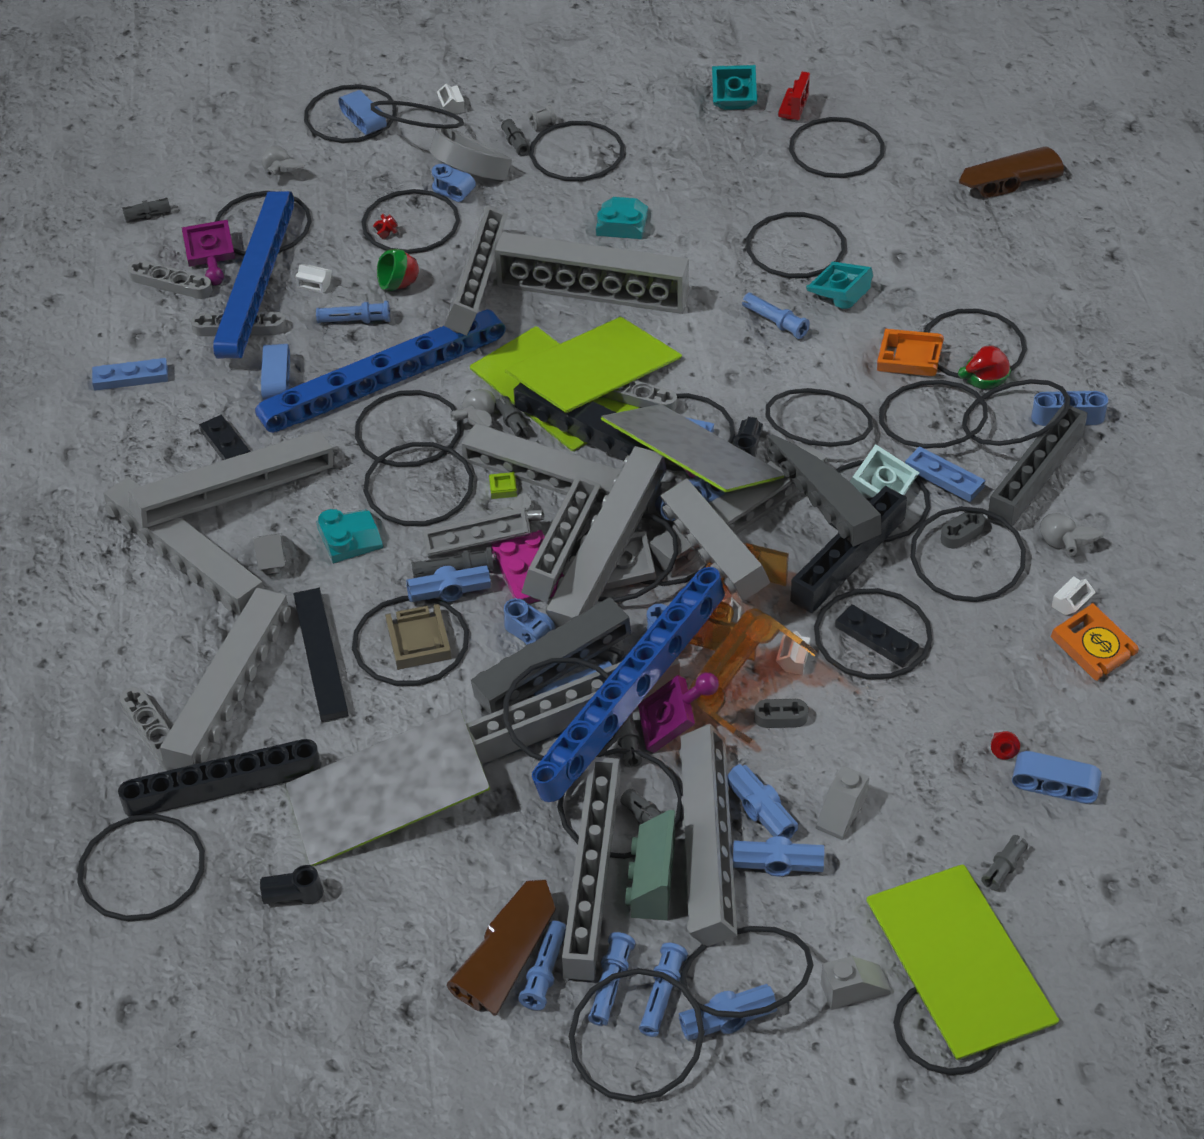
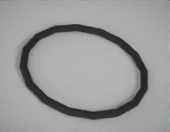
(949, 1071)

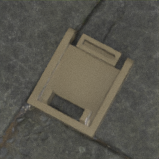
(418, 637)

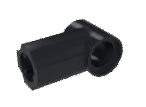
(749, 435)
(292, 886)

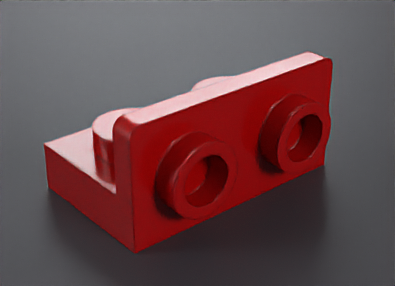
(795, 98)

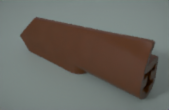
(1007, 173)
(506, 946)

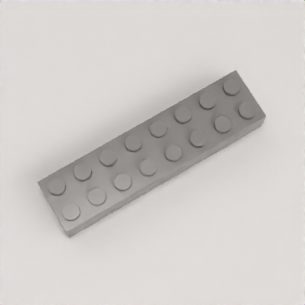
(592, 272)

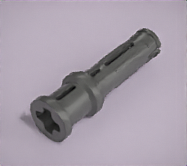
(459, 562)

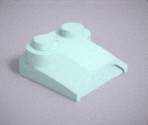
(882, 470)

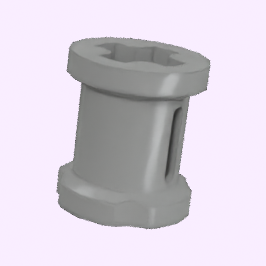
(542, 117)

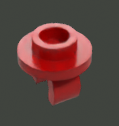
(385, 226)
(1005, 745)

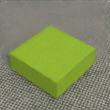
(502, 485)

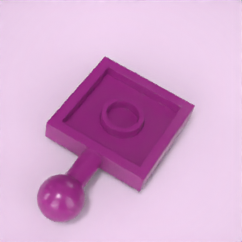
(208, 245)
(669, 709)

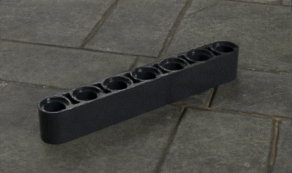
(219, 778)

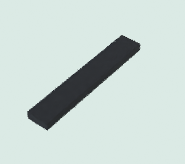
(320, 655)

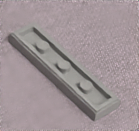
(476, 532)

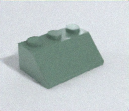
(652, 868)

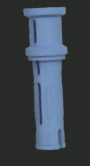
(365, 312)
(784, 318)
(613, 962)
(670, 963)
(540, 976)

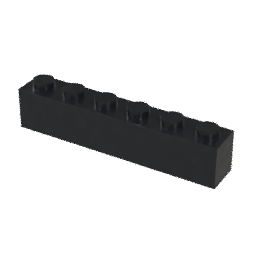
(581, 422)
(840, 559)

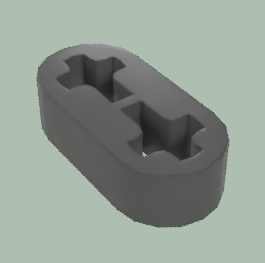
(964, 531)
(781, 713)

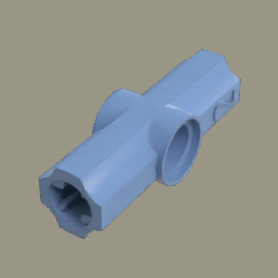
(448, 583)
(761, 802)
(778, 856)
(727, 1001)

